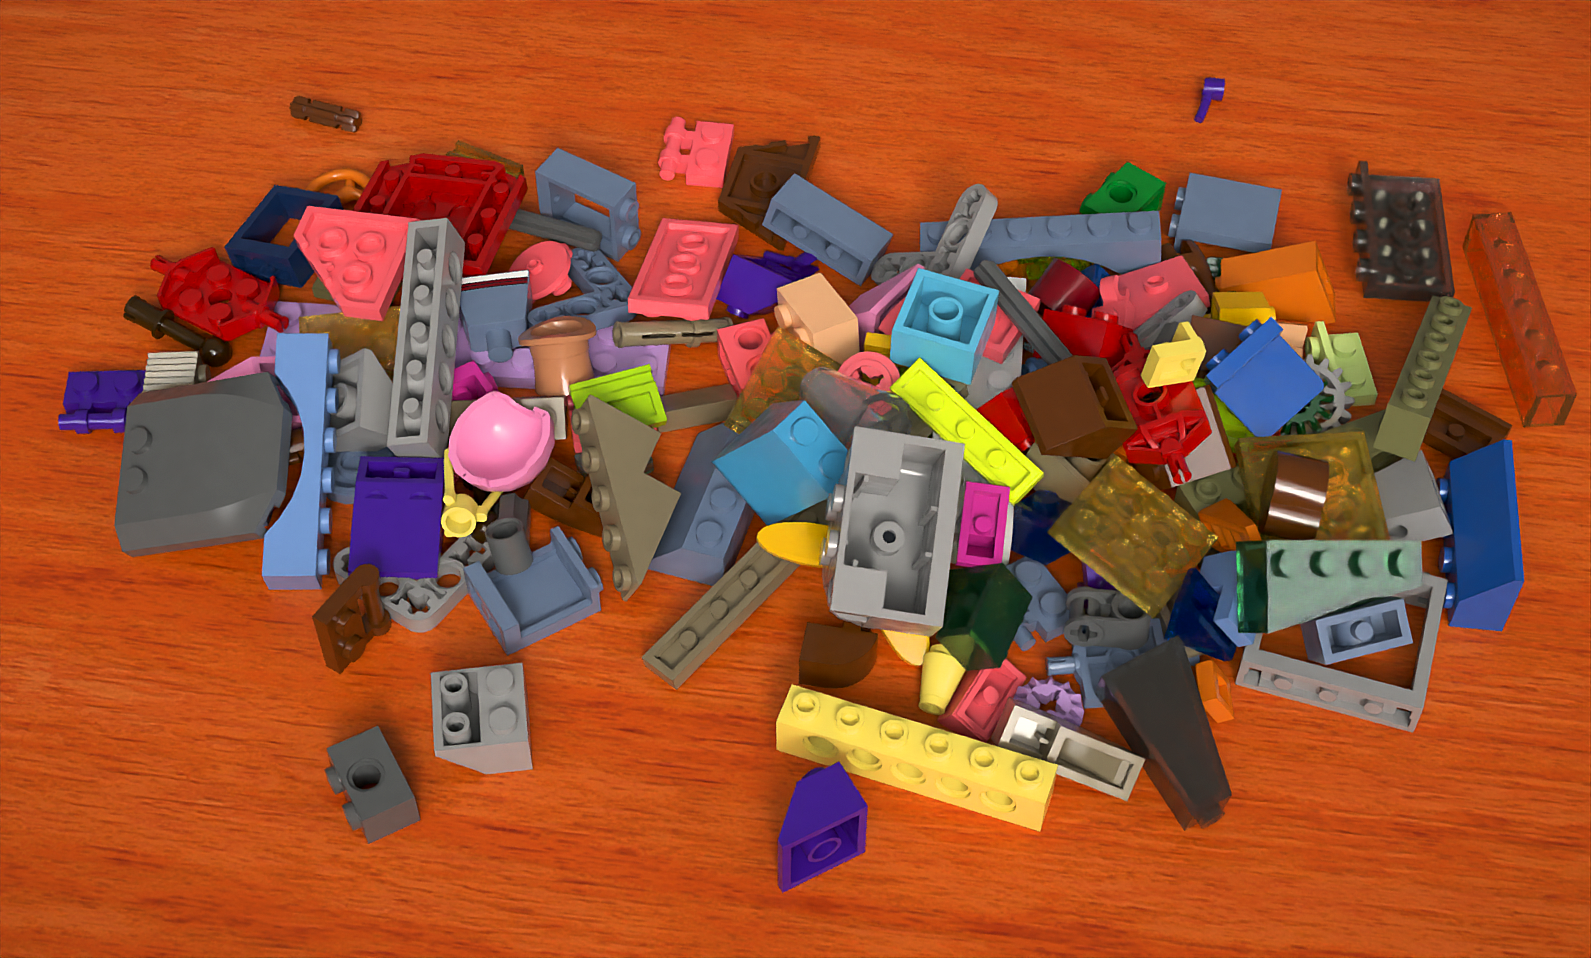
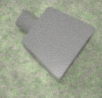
(1412, 501)

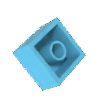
(944, 325)

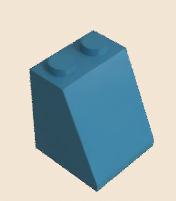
(783, 461)

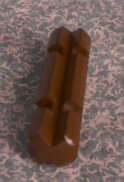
(326, 114)

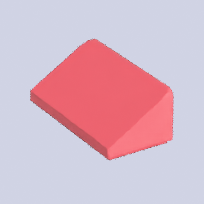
(980, 701)

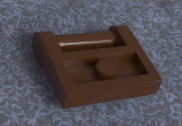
(339, 621)

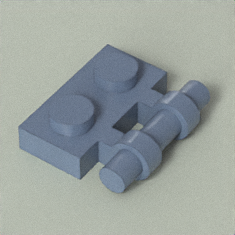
(1048, 606)

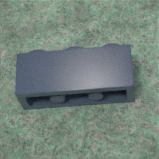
(827, 229)

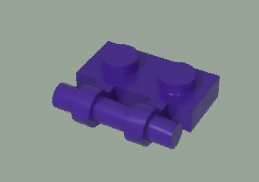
(99, 399)

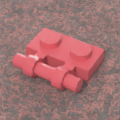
(708, 156)

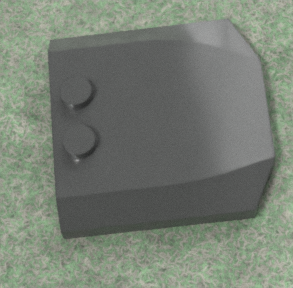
(202, 464)

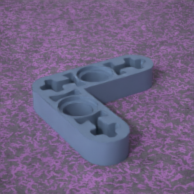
(588, 272)

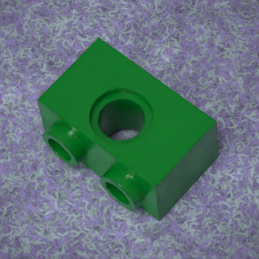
(1126, 191)

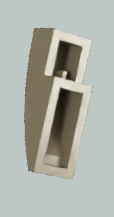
(1075, 750)

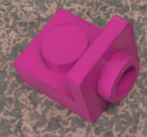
(471, 383)

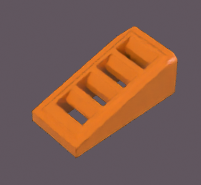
(1228, 524)

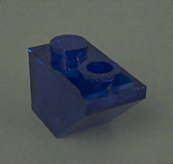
(1031, 523)

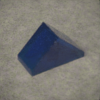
(1194, 616)

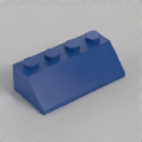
(1485, 547)

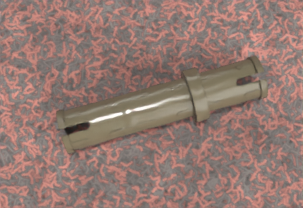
(668, 332)

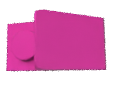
(982, 524)

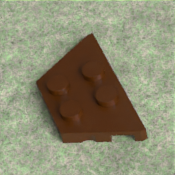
(757, 177)

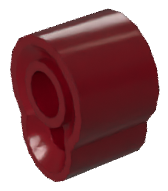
(1064, 286)

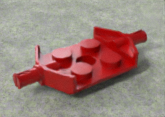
(202, 281)
(1166, 427)

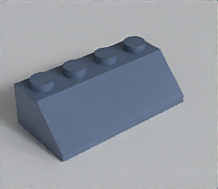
(707, 519)

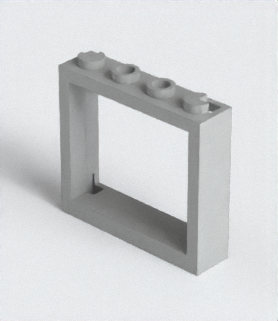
(1349, 692)

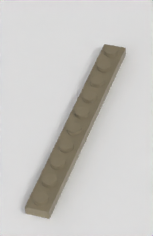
(737, 595)

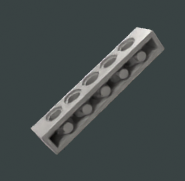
(426, 340)

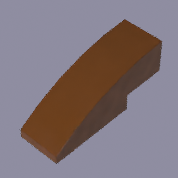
(565, 498)

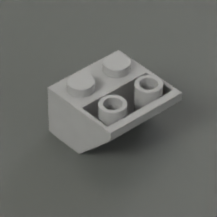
(482, 718)

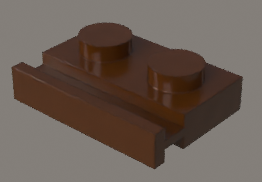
(1462, 427)

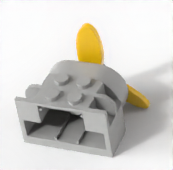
(885, 537)

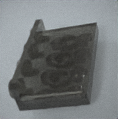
(1399, 236)

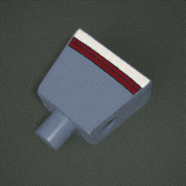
(495, 312)

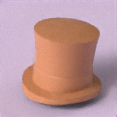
(559, 353)

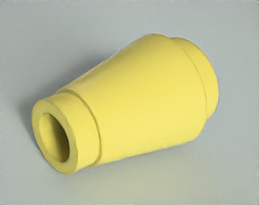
(939, 679)

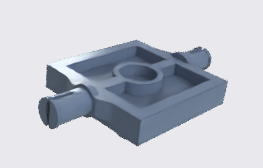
(1092, 662)

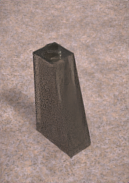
(1165, 722)

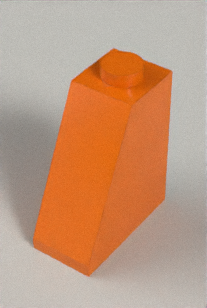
(1290, 279)

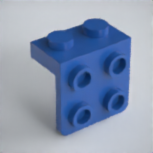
(1262, 379)

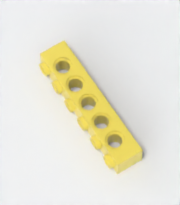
(916, 757)

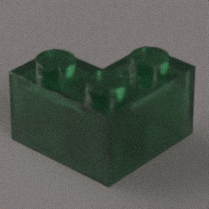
(982, 615)

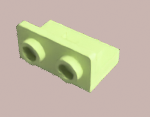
(1347, 353)

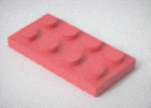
(683, 269)

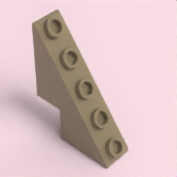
(629, 502)

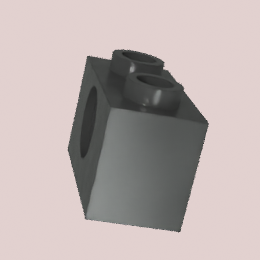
(366, 761)

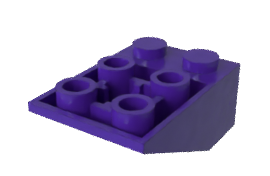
(398, 516)

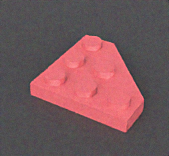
(355, 257)

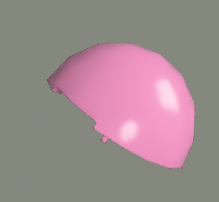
(500, 443)

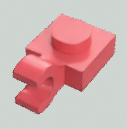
(1116, 301)

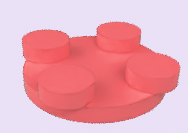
(547, 267)

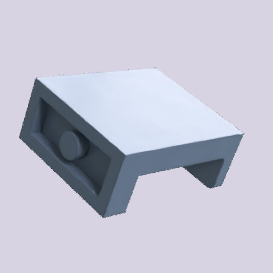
(1225, 214)
(539, 600)

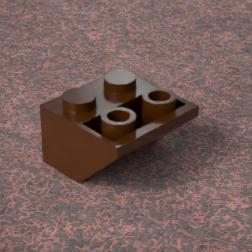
(1075, 408)

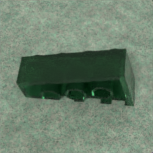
(1308, 579)

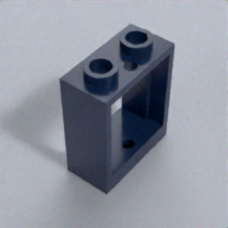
(251, 245)

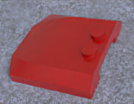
(467, 191)

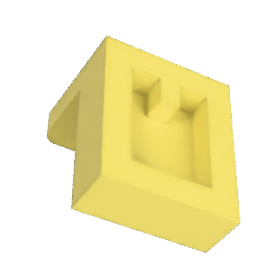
(1174, 360)

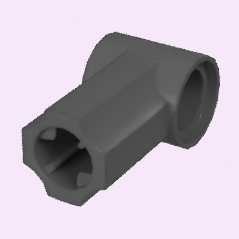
(510, 535)

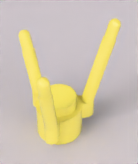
(461, 510)

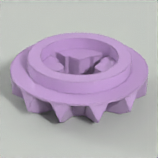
(1068, 702)

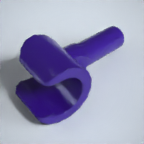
(1212, 90)
(800, 264)

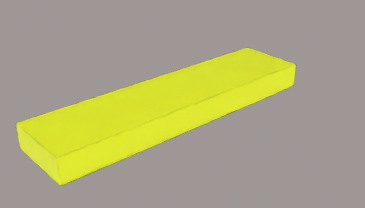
(959, 422)

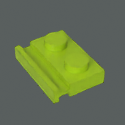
(628, 391)

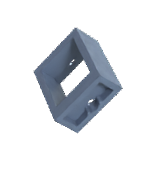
(566, 175)

